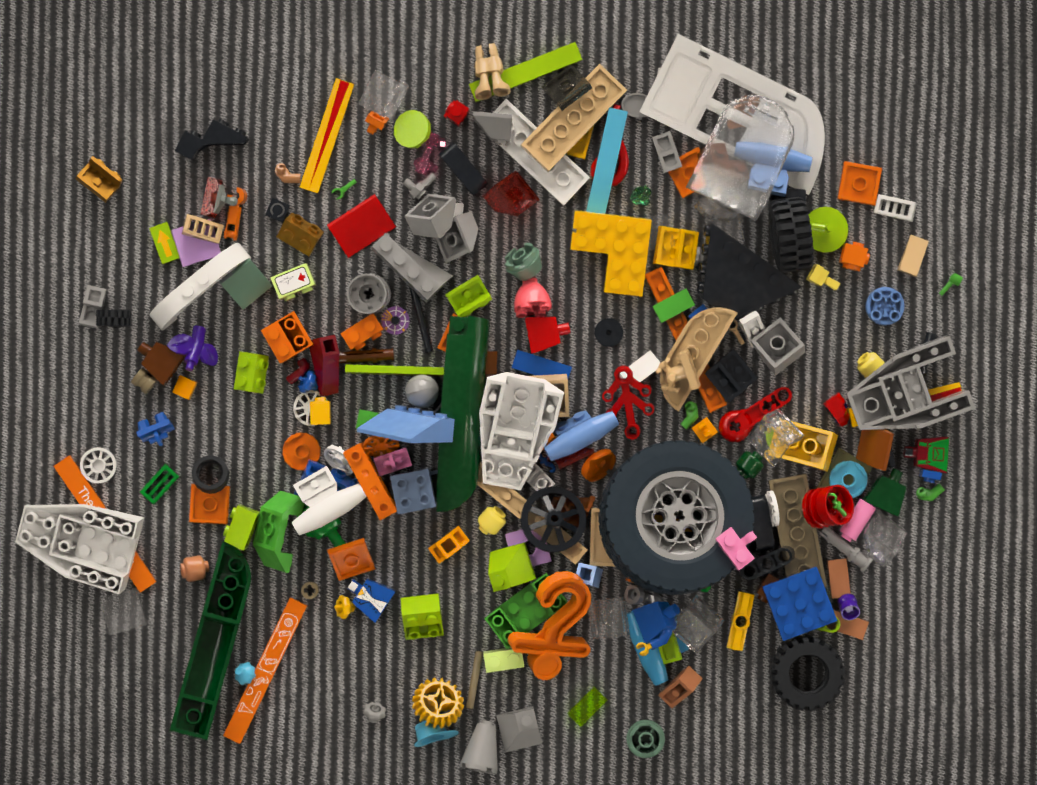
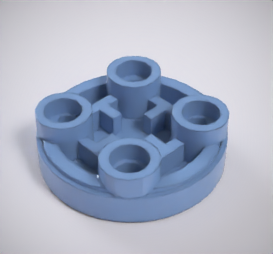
(884, 306)

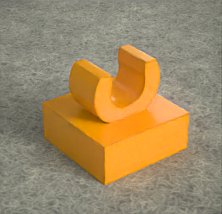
(704, 430)

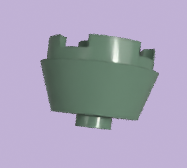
(524, 262)
(645, 738)

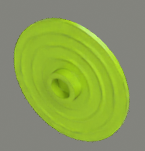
(828, 229)

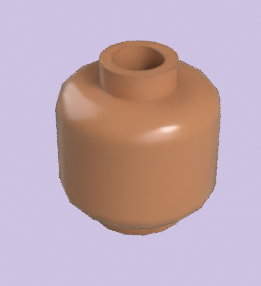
(194, 568)

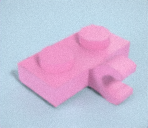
(735, 547)

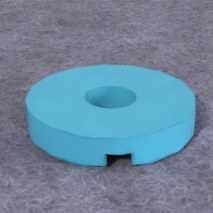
(856, 470)

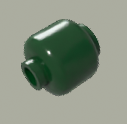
(749, 464)

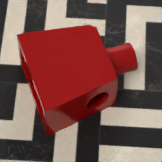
(544, 332)

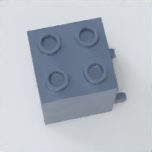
(414, 490)

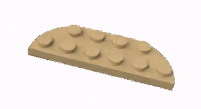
(702, 338)

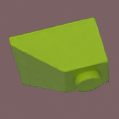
(510, 567)

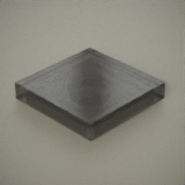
(566, 87)

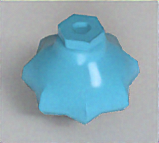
(244, 673)

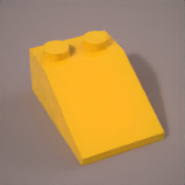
(813, 449)

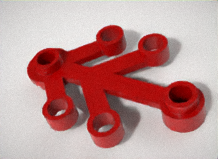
(628, 398)

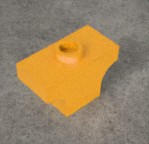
(448, 544)

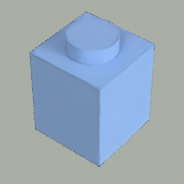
(590, 574)

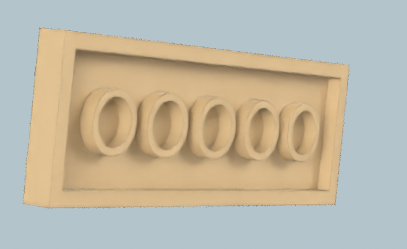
(566, 127)

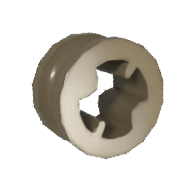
(306, 594)

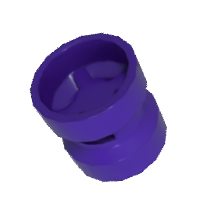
(848, 607)

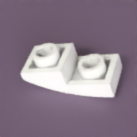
(539, 479)

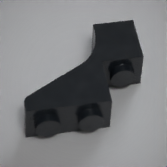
(217, 135)

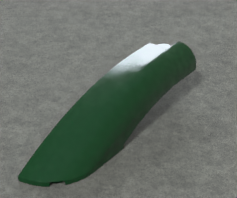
(462, 401)
(213, 644)

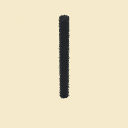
(421, 321)

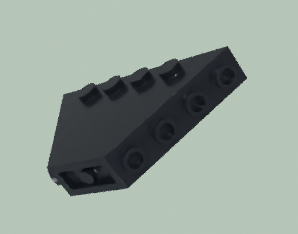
(737, 276)

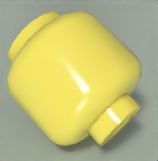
(869, 363)
(491, 520)

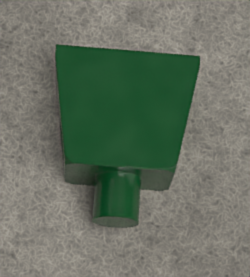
(887, 493)

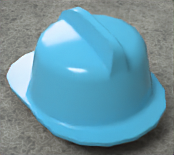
(427, 734)

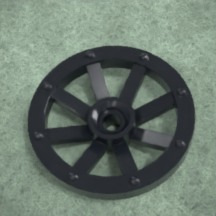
(565, 494)

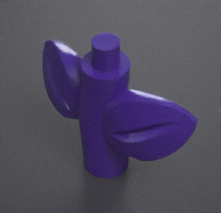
(194, 348)

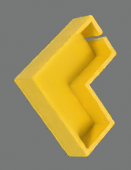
(623, 240)

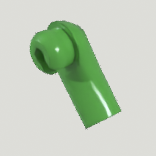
(929, 494)

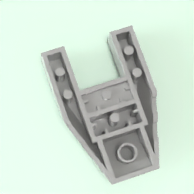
(898, 395)

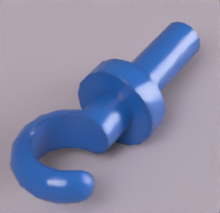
(546, 463)

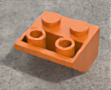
(287, 337)

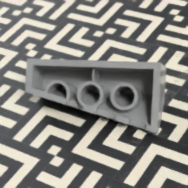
(414, 270)

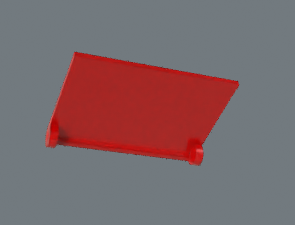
(361, 225)

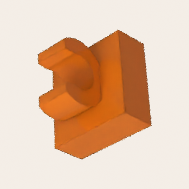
(375, 121)

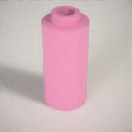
(860, 517)

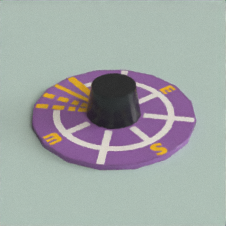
(395, 320)

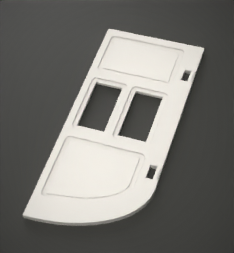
(687, 87)

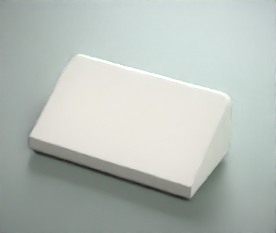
(643, 367)

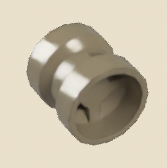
(144, 381)

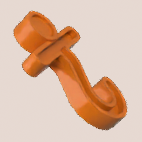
(549, 643)

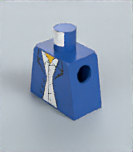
(371, 597)

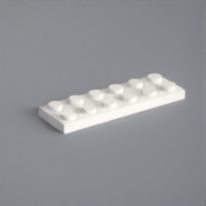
(562, 179)

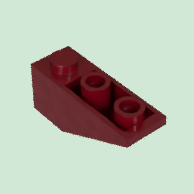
(326, 364)

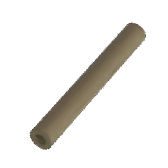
(474, 679)

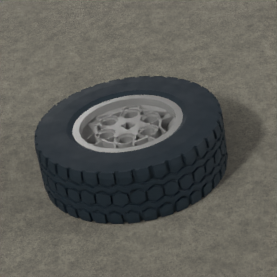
(639, 542)

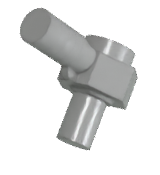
(417, 191)

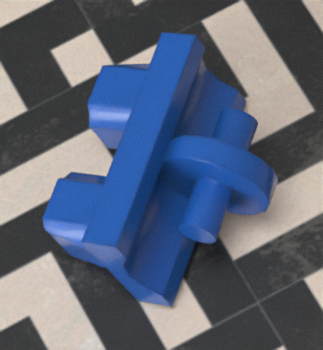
(155, 432)

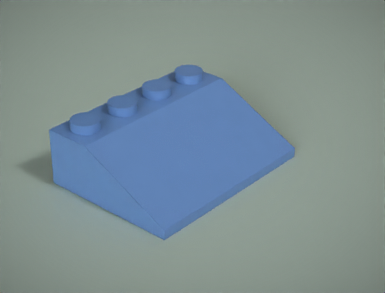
(410, 426)

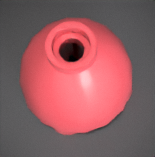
(531, 299)

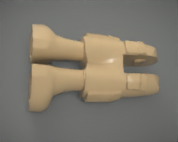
(489, 66)

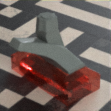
(215, 198)

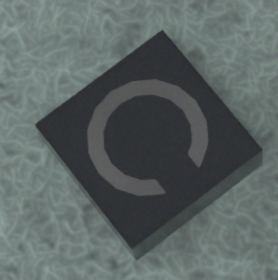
(277, 210)

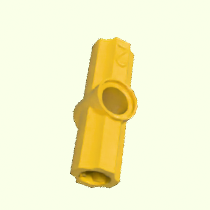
(738, 633)

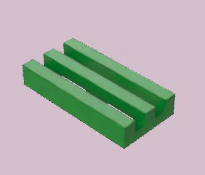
(155, 477)

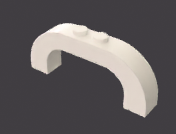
(173, 304)

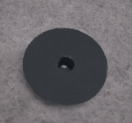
(608, 332)

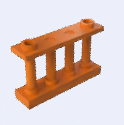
(370, 481)

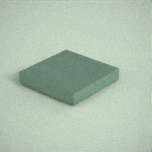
(245, 283)

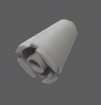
(482, 749)

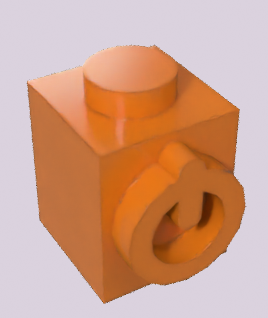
(854, 256)

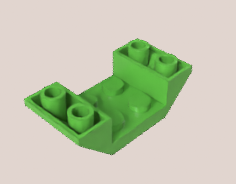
(272, 527)
(522, 612)

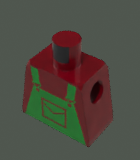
(929, 453)

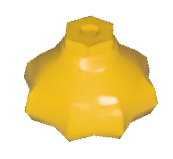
(344, 607)

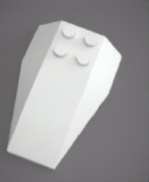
(515, 426)

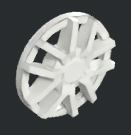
(306, 406)

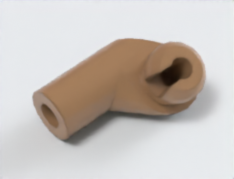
(285, 176)

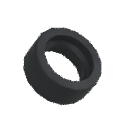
(210, 459)

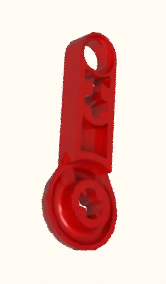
(749, 417)

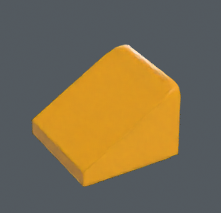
(184, 387)

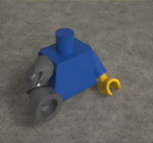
(654, 620)

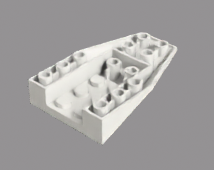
(82, 542)

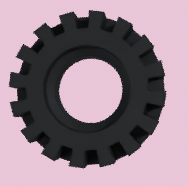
(113, 317)

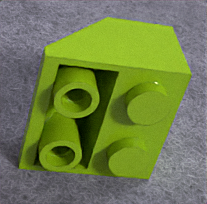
(422, 616)

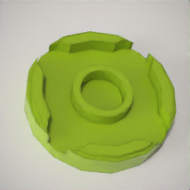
(412, 129)

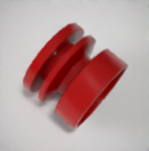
(818, 508)

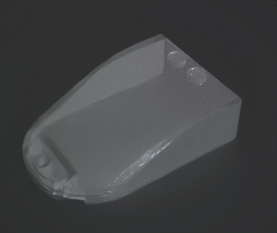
(744, 155)

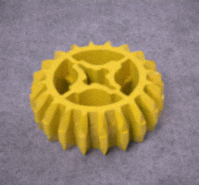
(452, 703)

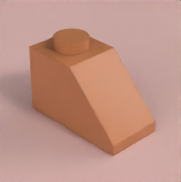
(680, 687)

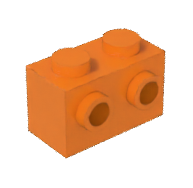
(362, 331)

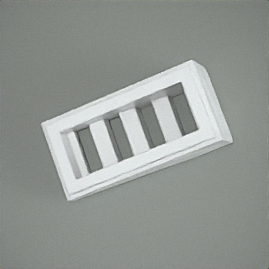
(911, 212)

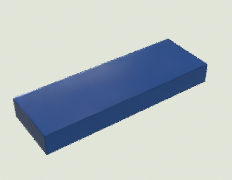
(538, 365)

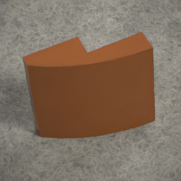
(875, 448)

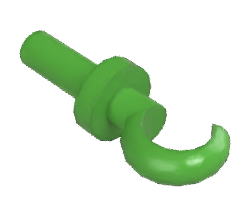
(837, 504)

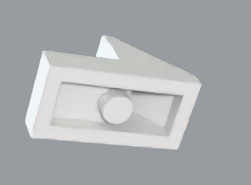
(751, 326)

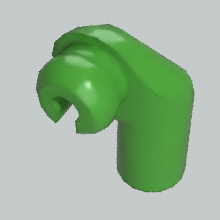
(691, 415)

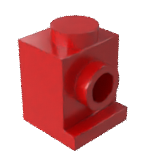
(456, 112)

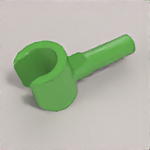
(342, 190)
(954, 279)

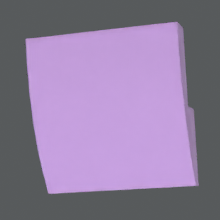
(192, 249)

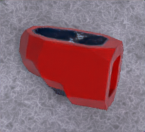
(837, 408)

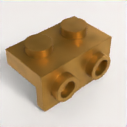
(99, 179)
(300, 234)

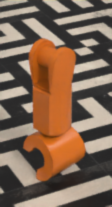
(234, 215)

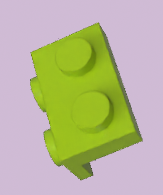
(469, 296)
(251, 372)

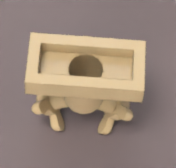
(680, 372)

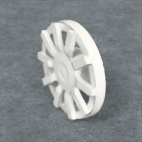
(338, 459)
(98, 465)
(773, 508)

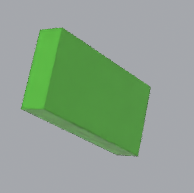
(673, 305)

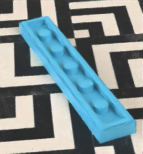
(607, 160)

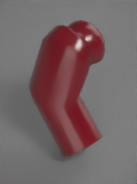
(294, 376)

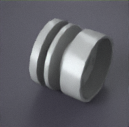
(359, 299)

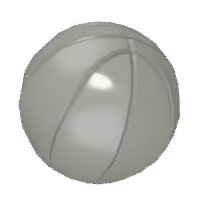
(421, 391)

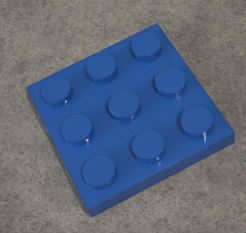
(799, 603)

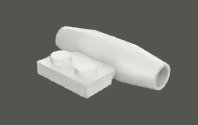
(324, 500)

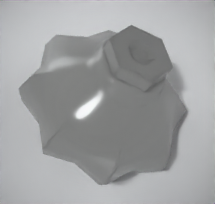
(374, 711)

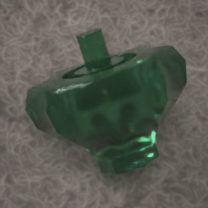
(641, 195)

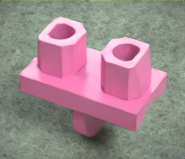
(392, 461)

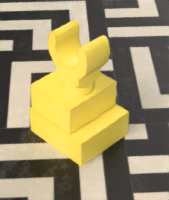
(819, 275)

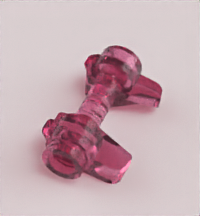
(423, 163)

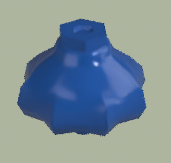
(308, 382)

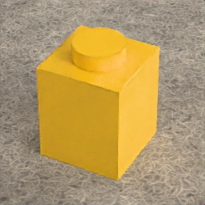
(320, 411)

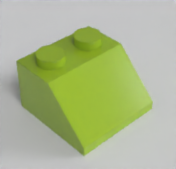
(242, 527)

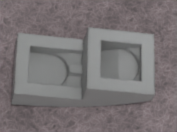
(667, 152)
(93, 301)

